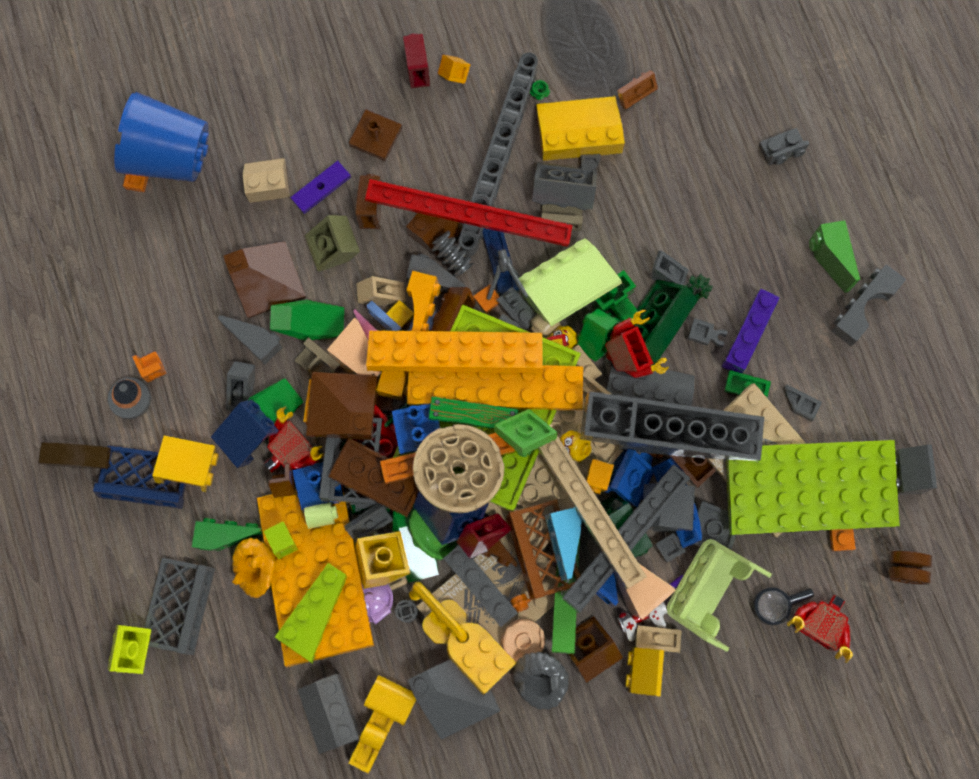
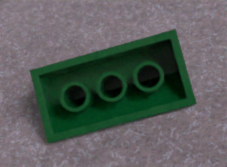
(667, 309)

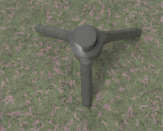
(505, 265)

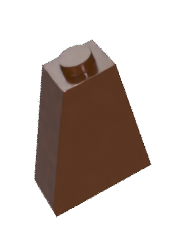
(367, 213)

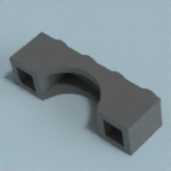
(853, 323)
(480, 586)

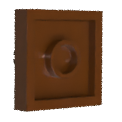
(375, 135)

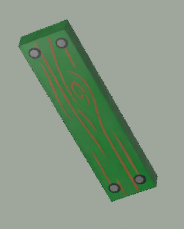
(468, 413)

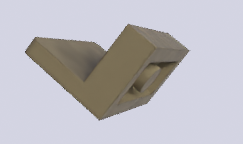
(566, 215)

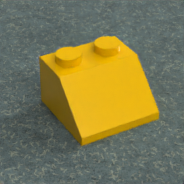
(381, 559)
(645, 671)

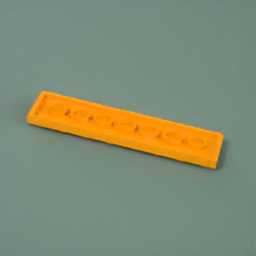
(455, 351)
(551, 390)

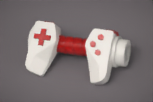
(628, 622)

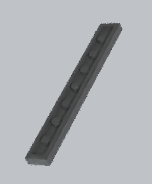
(631, 532)

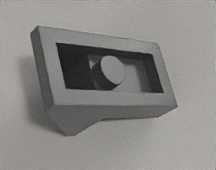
(668, 269)

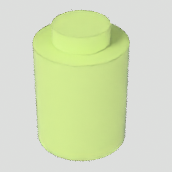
(320, 515)

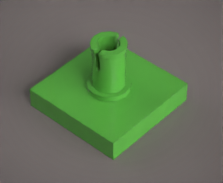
(525, 432)

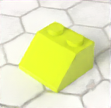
(129, 649)

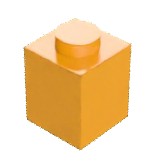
(598, 475)

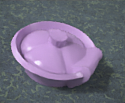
(378, 602)

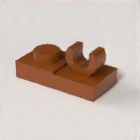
(637, 89)

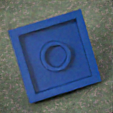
(631, 477)
(309, 484)

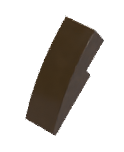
(74, 455)

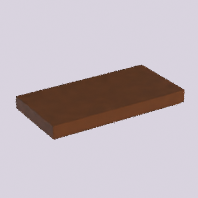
(362, 472)

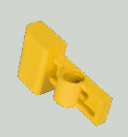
(390, 704)

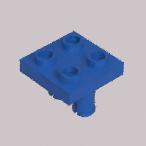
(413, 427)

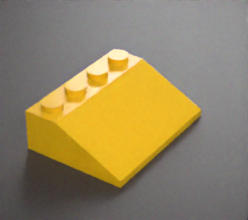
(580, 128)

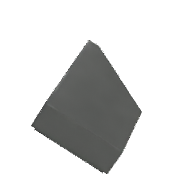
(802, 403)

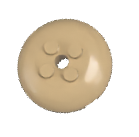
(464, 448)

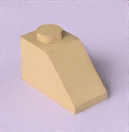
(380, 291)

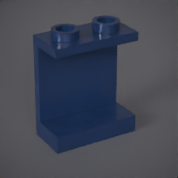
(243, 432)

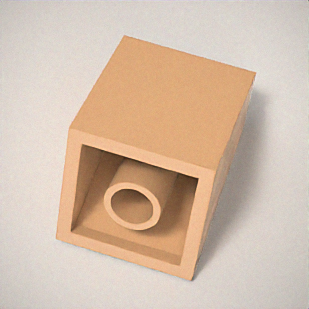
(351, 350)

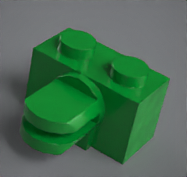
(618, 299)
(596, 333)

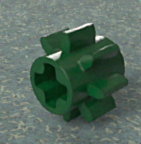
(699, 286)

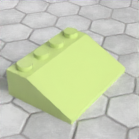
(568, 282)

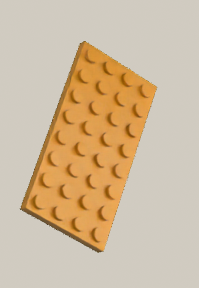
(295, 574)

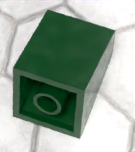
(619, 512)

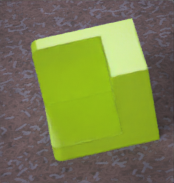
(280, 540)

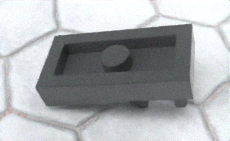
(516, 308)
(368, 522)

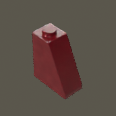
(416, 60)

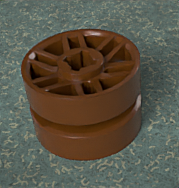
(910, 567)

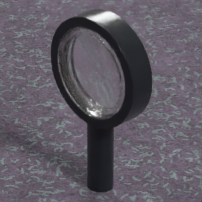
(774, 606)

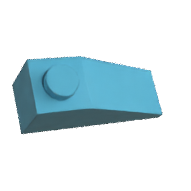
(564, 535)

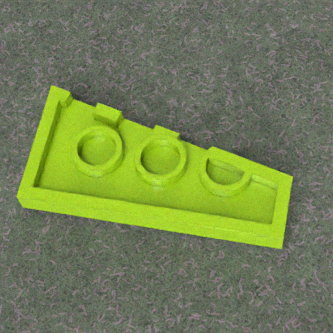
(309, 619)

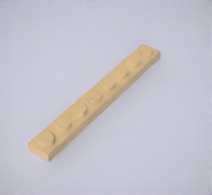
(592, 513)

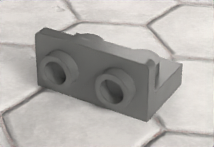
(783, 146)

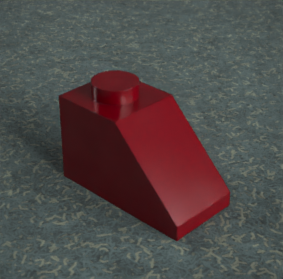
(482, 535)

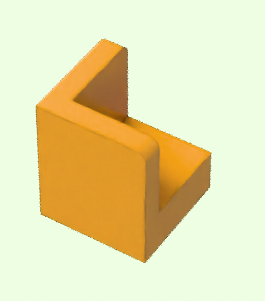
(453, 69)

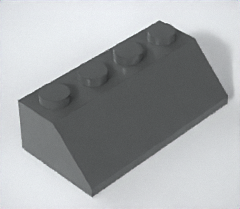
(665, 387)

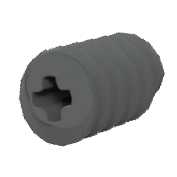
(451, 254)

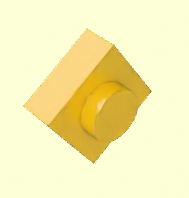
(400, 314)

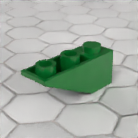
(216, 537)

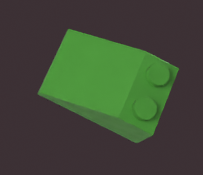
(835, 253)

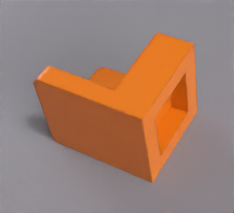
(149, 366)

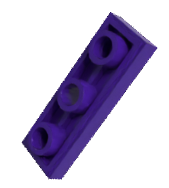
(329, 179)

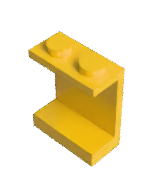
(185, 462)

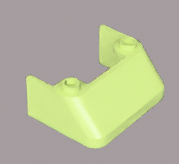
(705, 586)

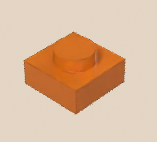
(842, 540)

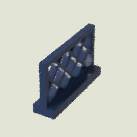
(136, 493)

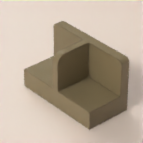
(316, 359)

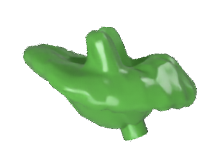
(426, 540)

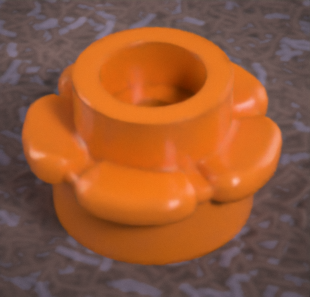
(520, 602)

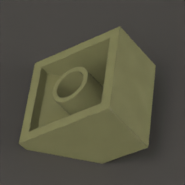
(332, 242)

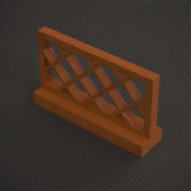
(525, 554)

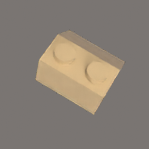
(265, 180)

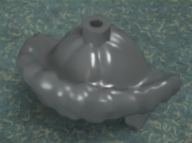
(540, 680)

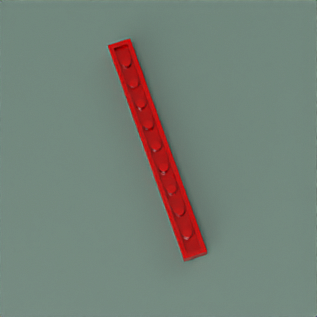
(468, 212)

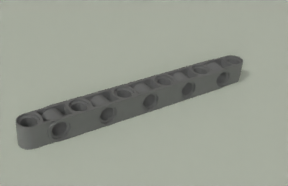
(501, 147)

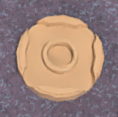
(522, 638)

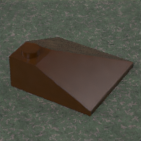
(264, 277)
(341, 406)

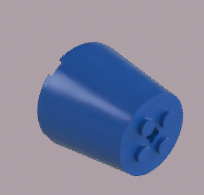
(160, 141)

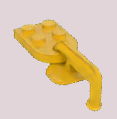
(480, 657)

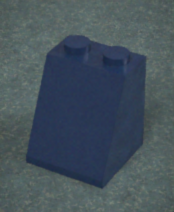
(444, 524)

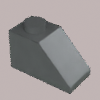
(239, 384)

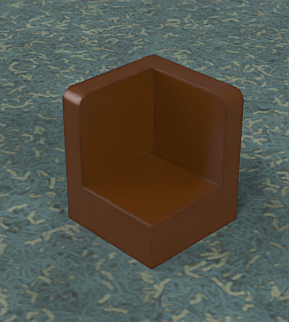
(283, 484)

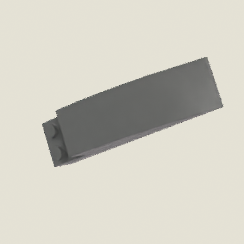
(671, 428)

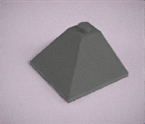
(451, 699)

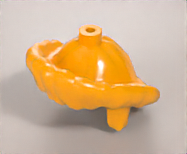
(253, 567)

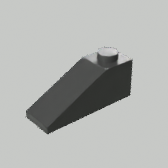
(423, 264)
(255, 338)

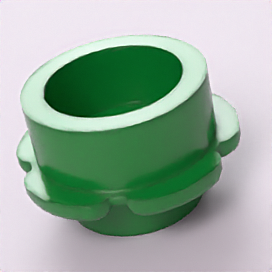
(539, 85)

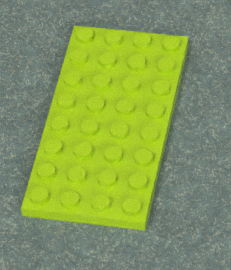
(814, 488)

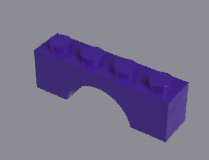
(751, 331)

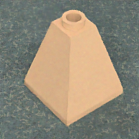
(646, 594)

